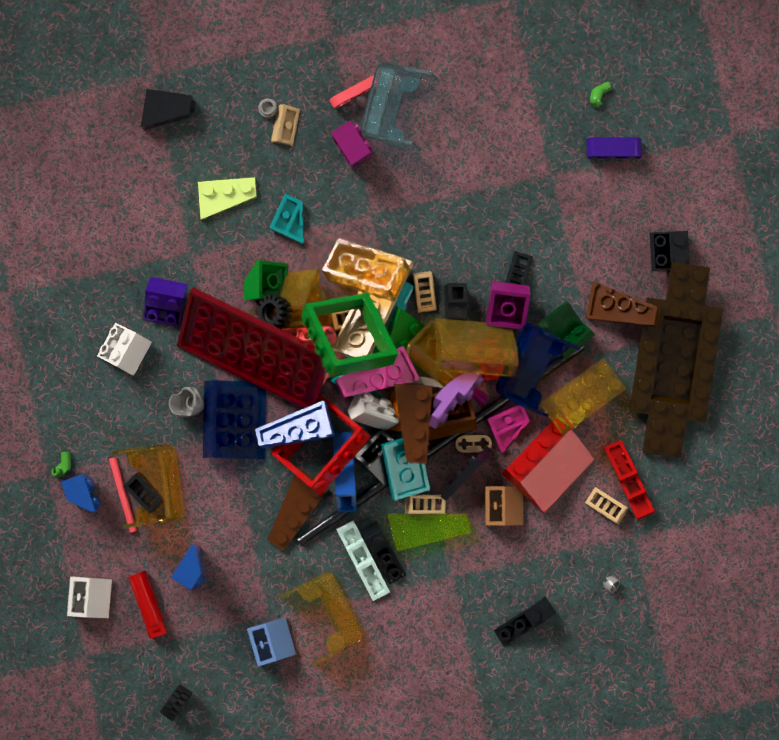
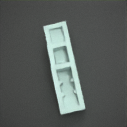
(363, 560)

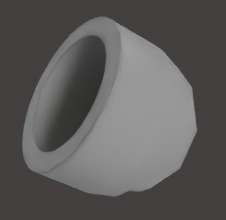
(611, 581)

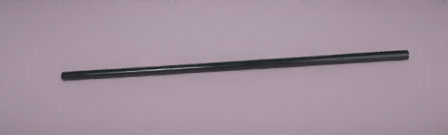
(432, 449)

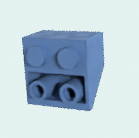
(271, 641)

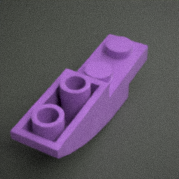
(454, 392)

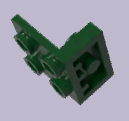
(567, 325)

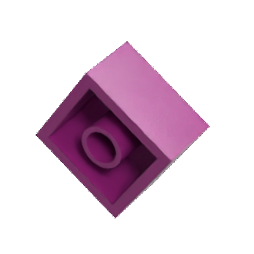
(352, 145)
(507, 305)

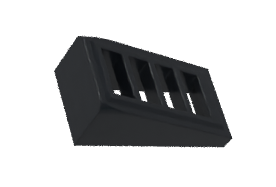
(513, 271)
(129, 486)

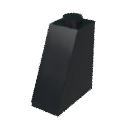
(165, 108)

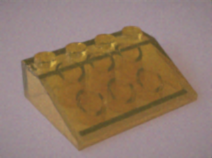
(475, 348)

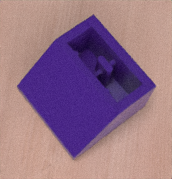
(164, 301)

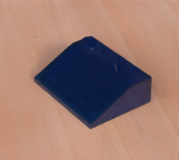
(231, 418)

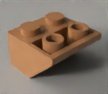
(503, 506)

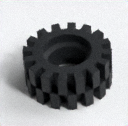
(282, 311)
(176, 702)

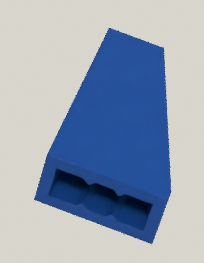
(346, 479)

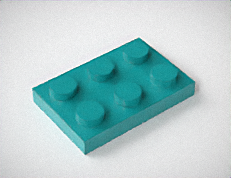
(403, 477)

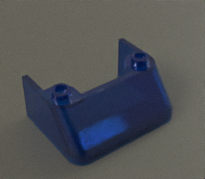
(534, 351)

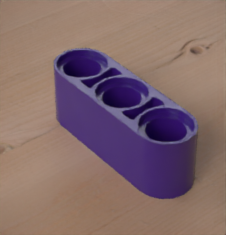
(614, 147)

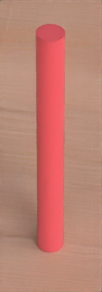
(122, 493)

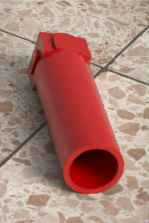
(148, 604)

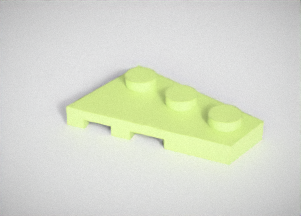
(224, 194)

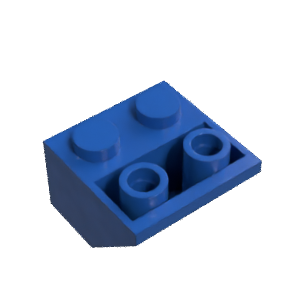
(80, 492)

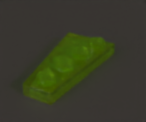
(422, 529)

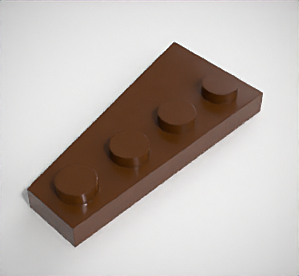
(616, 307)
(415, 415)
(295, 510)

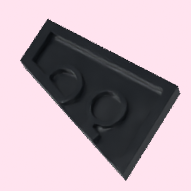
(461, 476)

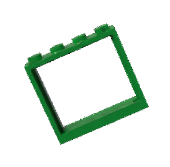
(387, 350)

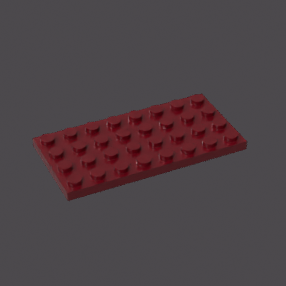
(251, 349)

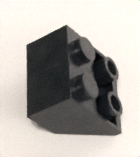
(668, 248)
(372, 457)

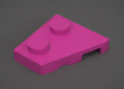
(507, 425)

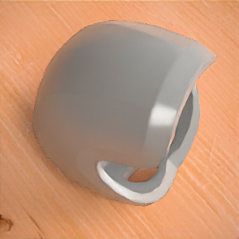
(187, 402)

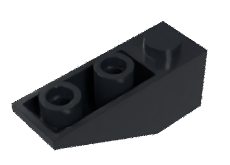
(455, 301)
(383, 552)
(525, 621)

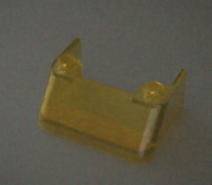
(161, 469)
(338, 609)

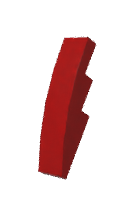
(629, 480)

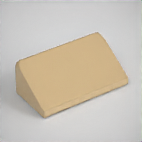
(285, 125)

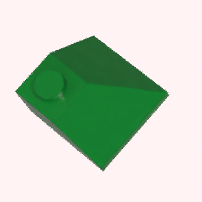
(264, 280)

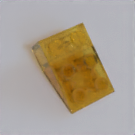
(300, 289)

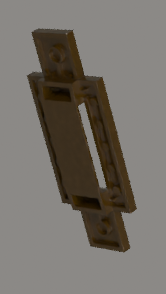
(668, 357)

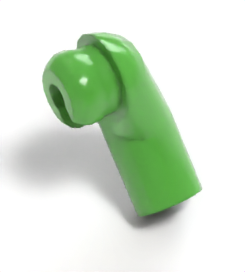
(597, 92)
(64, 467)

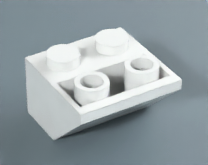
(124, 349)
(373, 411)
(89, 597)

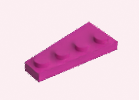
(379, 378)

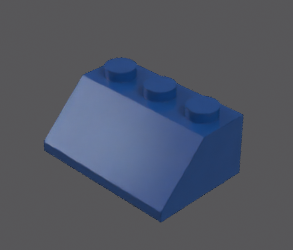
(191, 569)

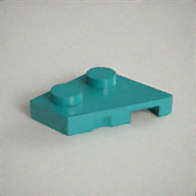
(289, 219)

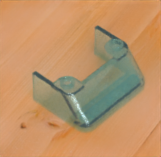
(384, 103)

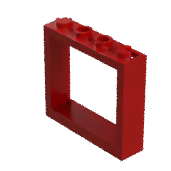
(337, 463)

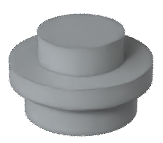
(267, 108)

